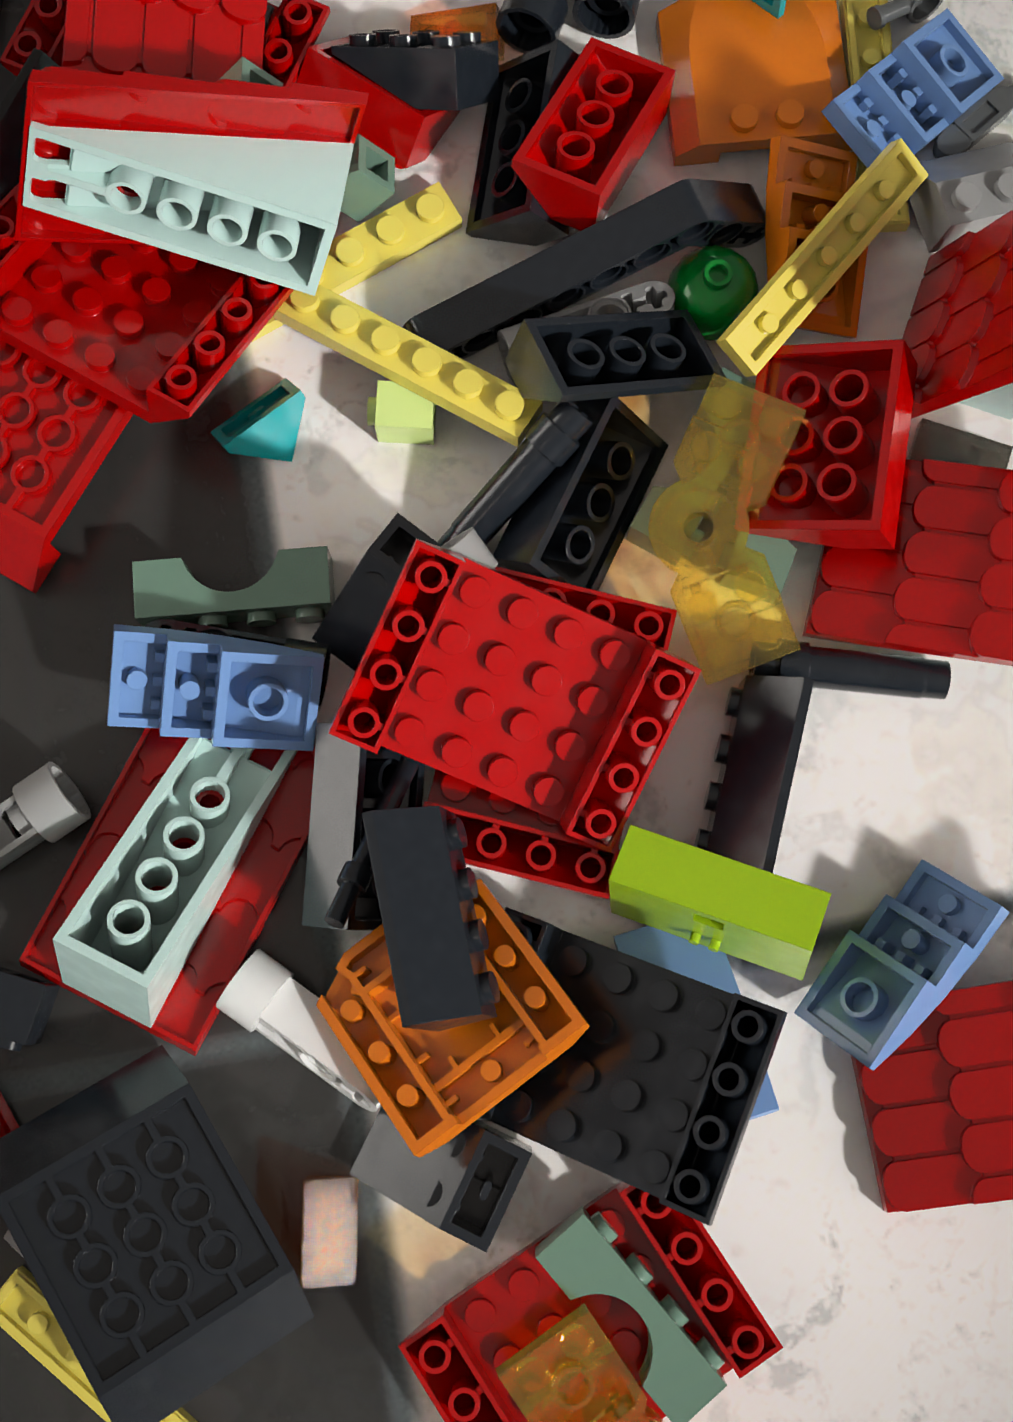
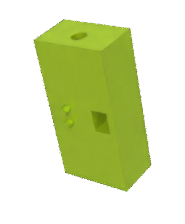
(717, 902)

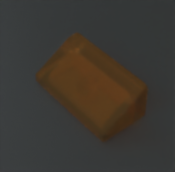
(329, 1231)

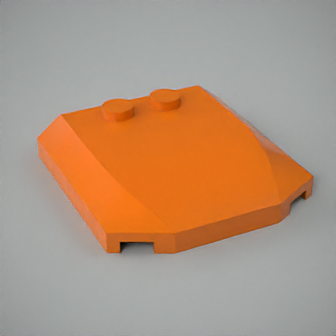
(749, 75)
(451, 1077)

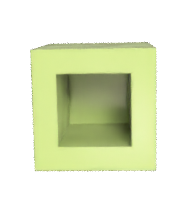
(401, 415)

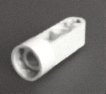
(286, 1013)

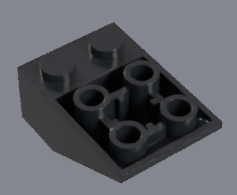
(427, 67)
(366, 593)
(454, 1187)

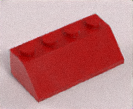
(593, 133)

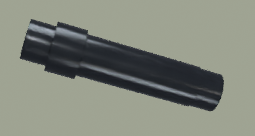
(546, 446)
(863, 672)

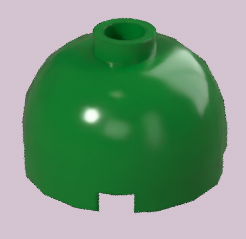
(713, 287)

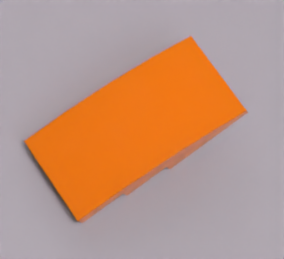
(800, 191)

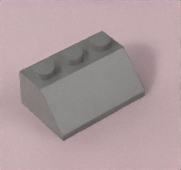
(963, 193)

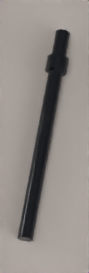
(357, 874)

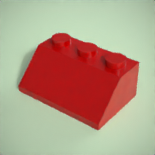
(387, 120)

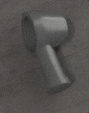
(913, 10)

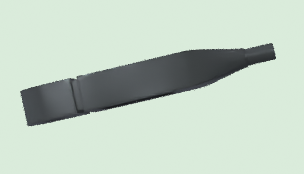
(975, 122)

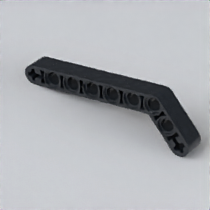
(614, 248)

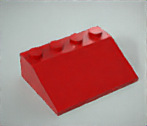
(851, 448)

